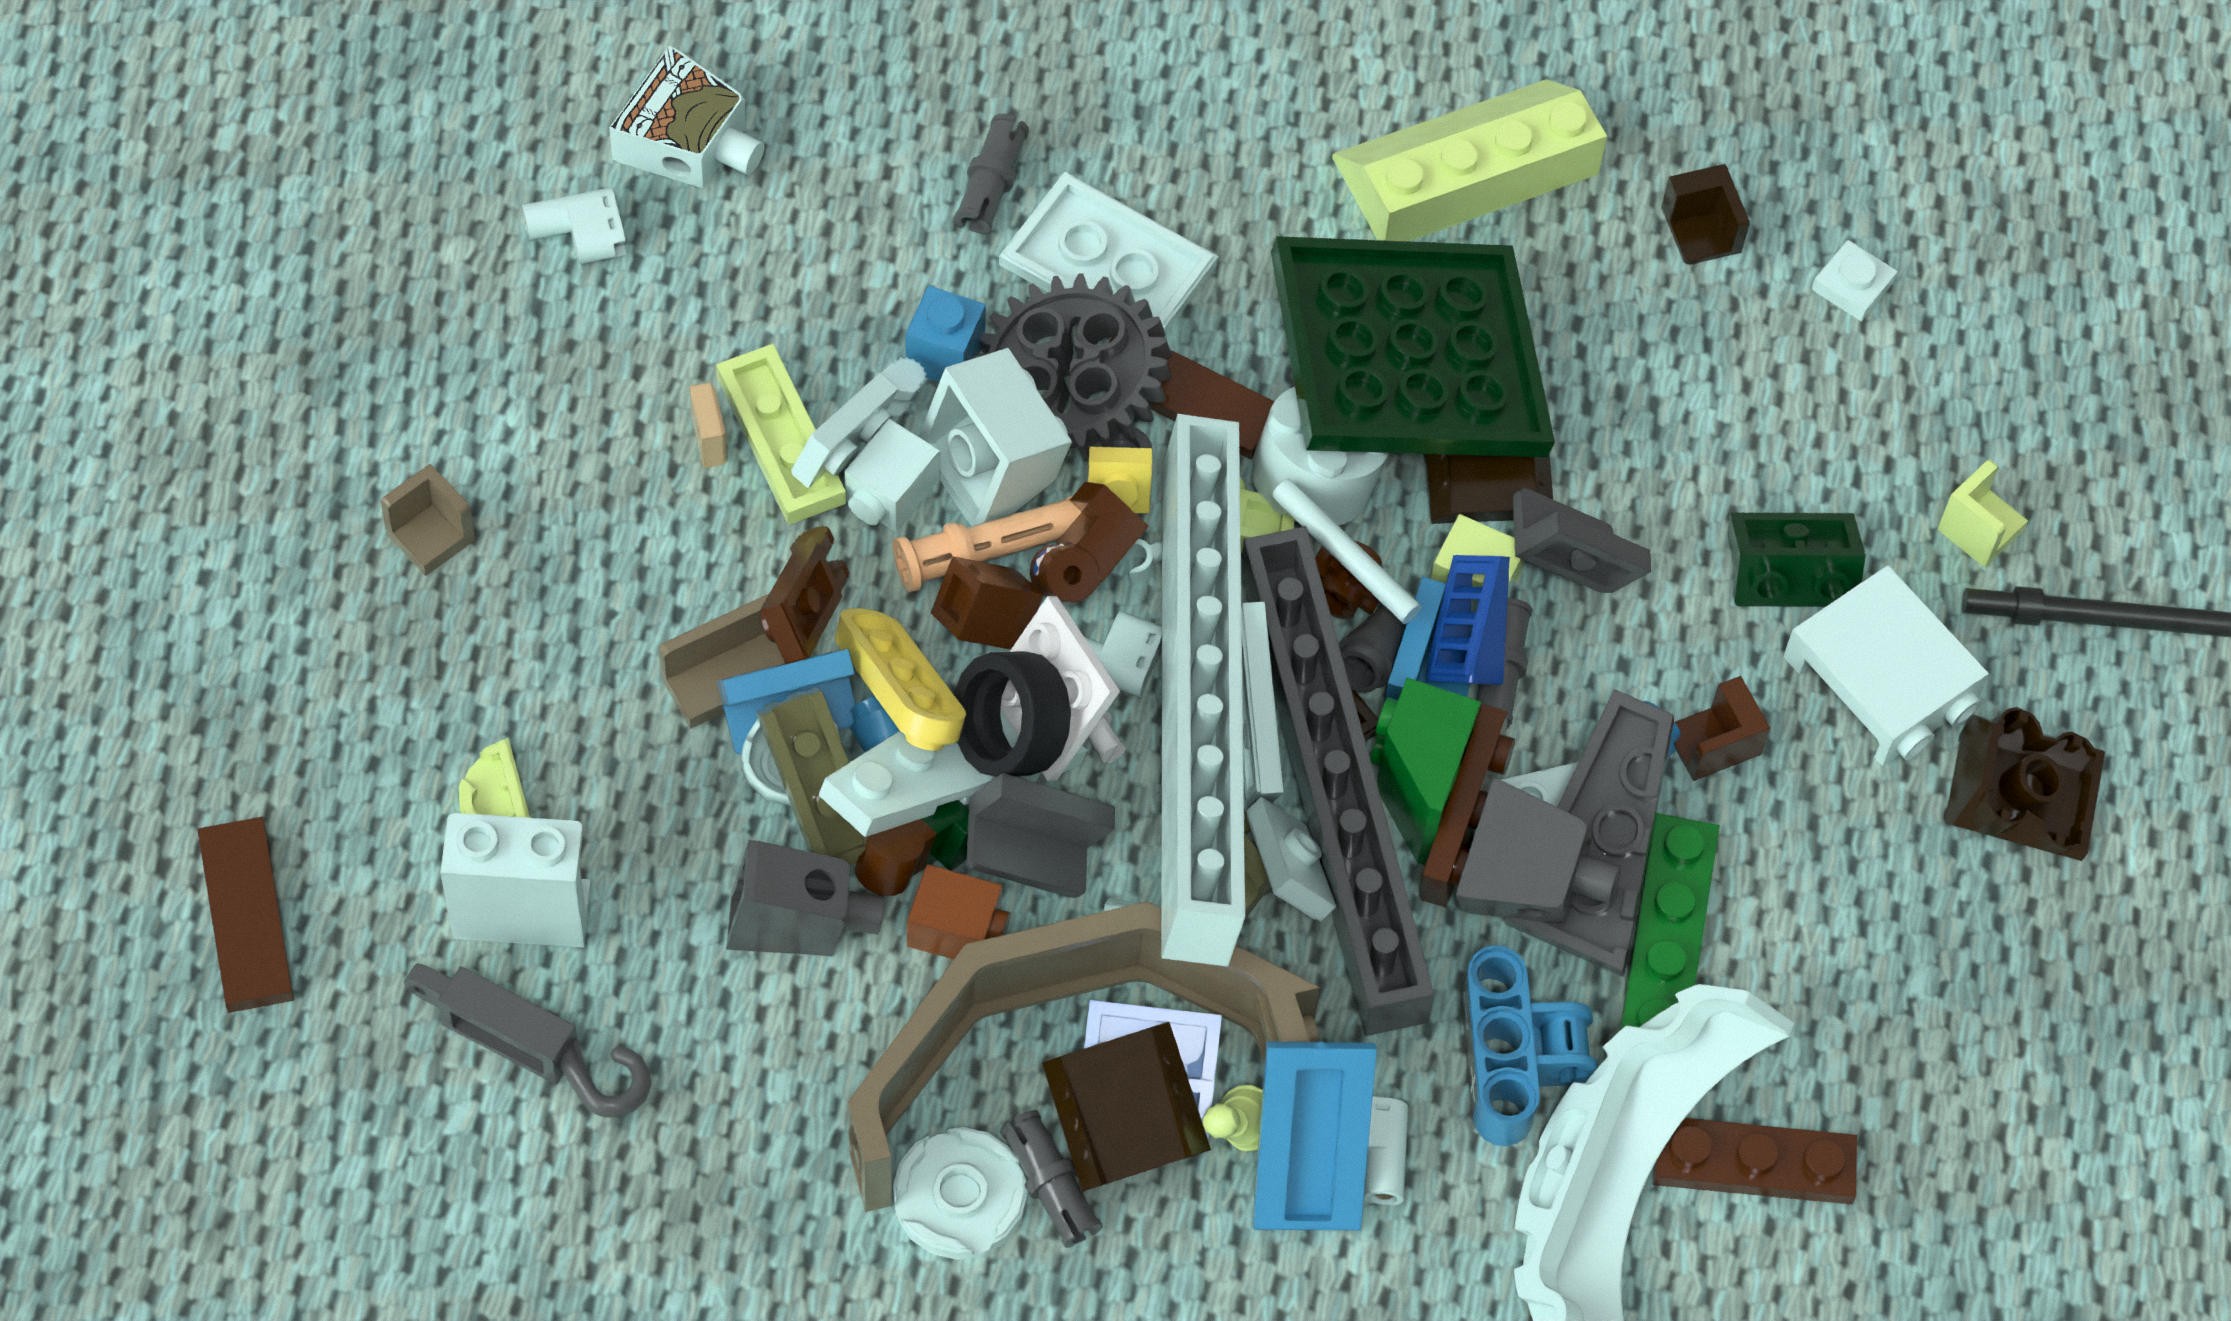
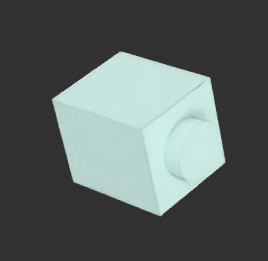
(891, 476)

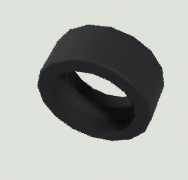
(1043, 707)

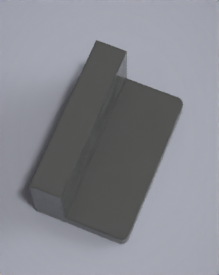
(1575, 544)
(1035, 834)

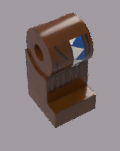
(1088, 547)

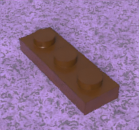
(1486, 754)
(1759, 1161)

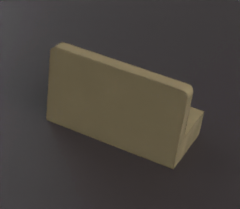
(714, 652)

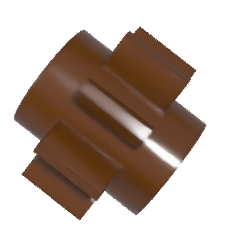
(1341, 588)

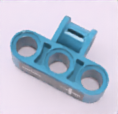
(1546, 1038)

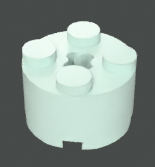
(1332, 479)

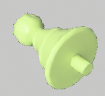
(1237, 1117)

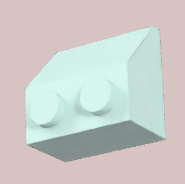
(993, 436)

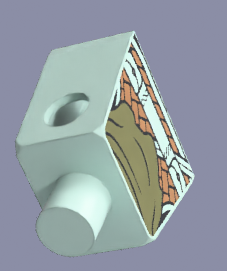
(684, 124)

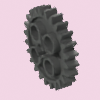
(1125, 368)

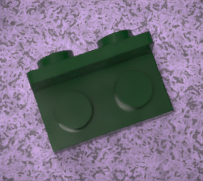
(1794, 558)

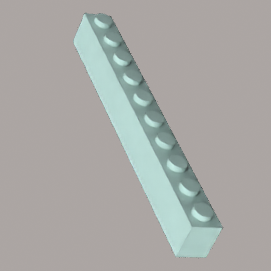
(1202, 694)

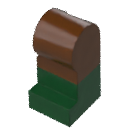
(903, 851)

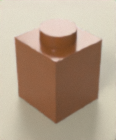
(954, 912)

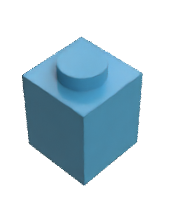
(944, 331)

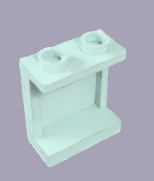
(1890, 664)
(515, 880)

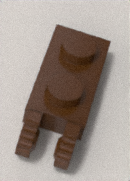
(804, 595)

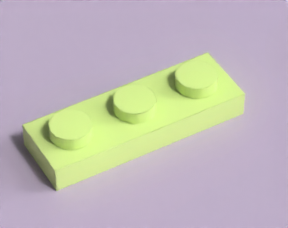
(777, 430)

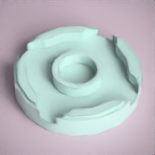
(960, 1217)

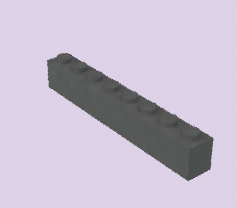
(1338, 785)

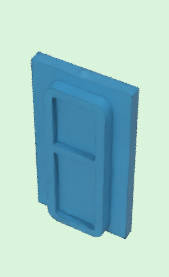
(1314, 1135)

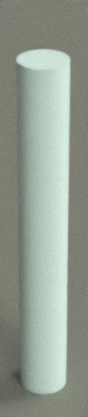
(1346, 551)

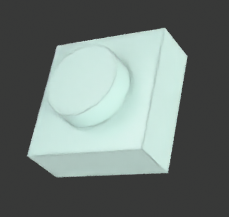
(1854, 280)

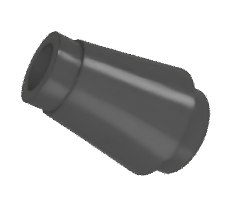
(1372, 650)

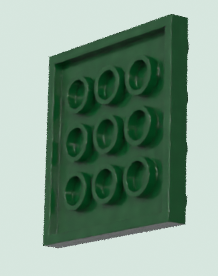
(1411, 347)

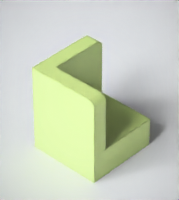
(1979, 518)
(1475, 538)

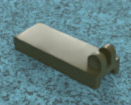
(805, 753)

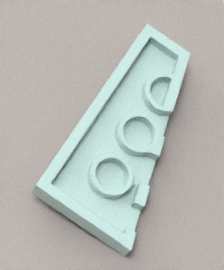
(906, 783)

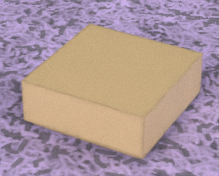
(708, 425)

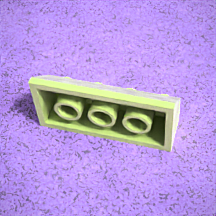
(1474, 160)

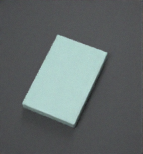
(1096, 235)

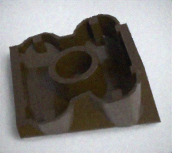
(1482, 485)
(2025, 784)
(1126, 1106)

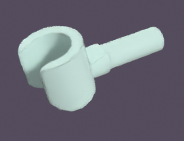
(1151, 553)

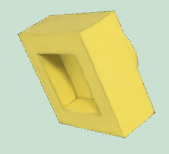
(1125, 473)

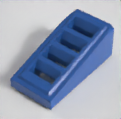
(1482, 656)

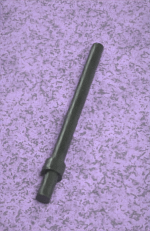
(2031, 606)

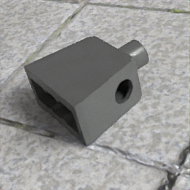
(1531, 860)
(796, 902)

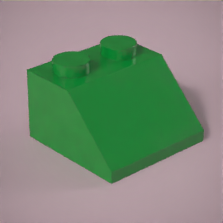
(1420, 757)

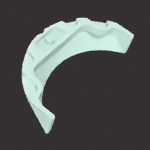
(1609, 1137)

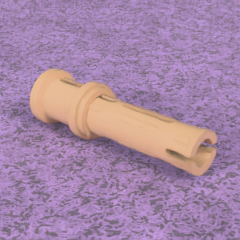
(931, 555)

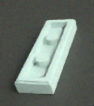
(1260, 733)

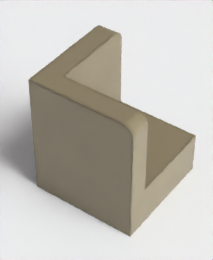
(427, 519)

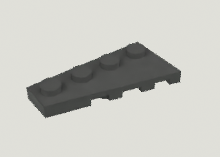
(1618, 795)

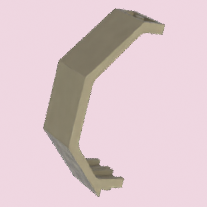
(1047, 967)

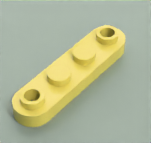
(901, 678)

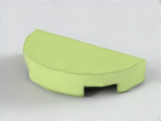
(493, 784)

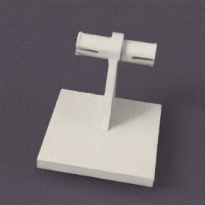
(1086, 679)

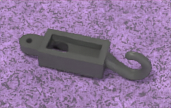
(525, 1035)

